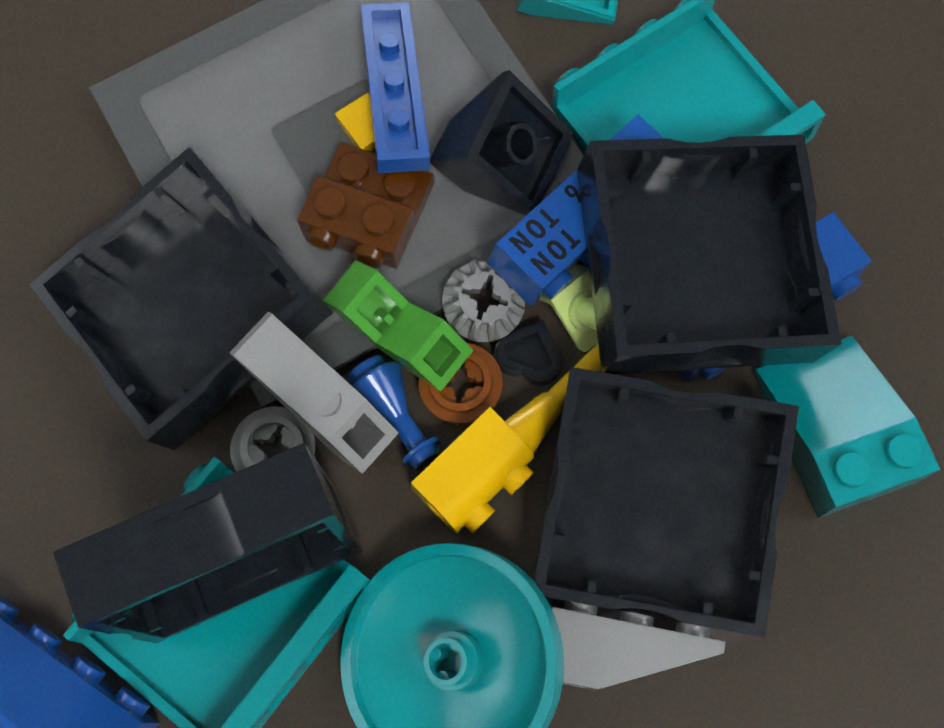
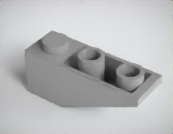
(314, 393)
(615, 651)

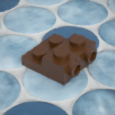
(364, 209)

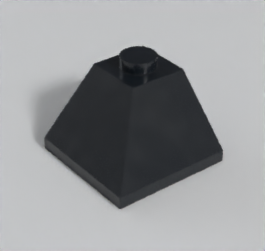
(503, 145)

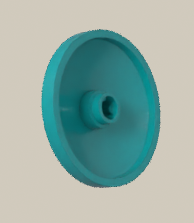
(452, 644)

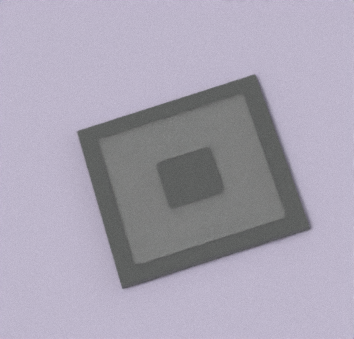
(261, 112)

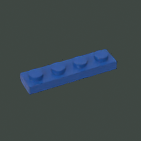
(394, 88)

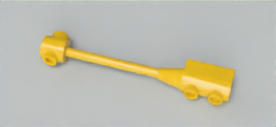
(491, 457)

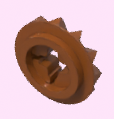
(481, 370)

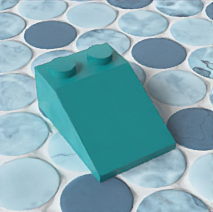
(850, 429)

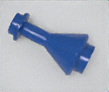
(385, 390)

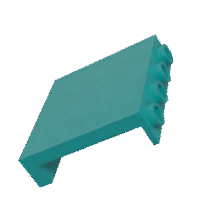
(685, 81)
(242, 661)

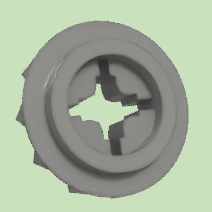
(462, 312)
(264, 427)

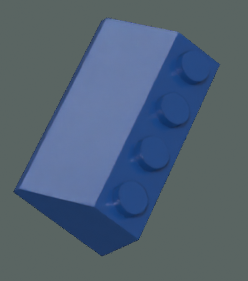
(54, 691)

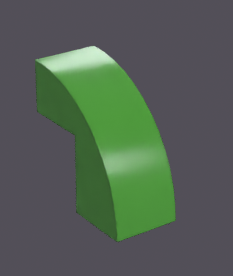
(397, 327)

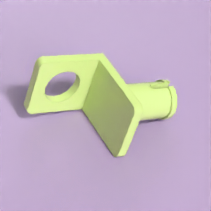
(576, 308)

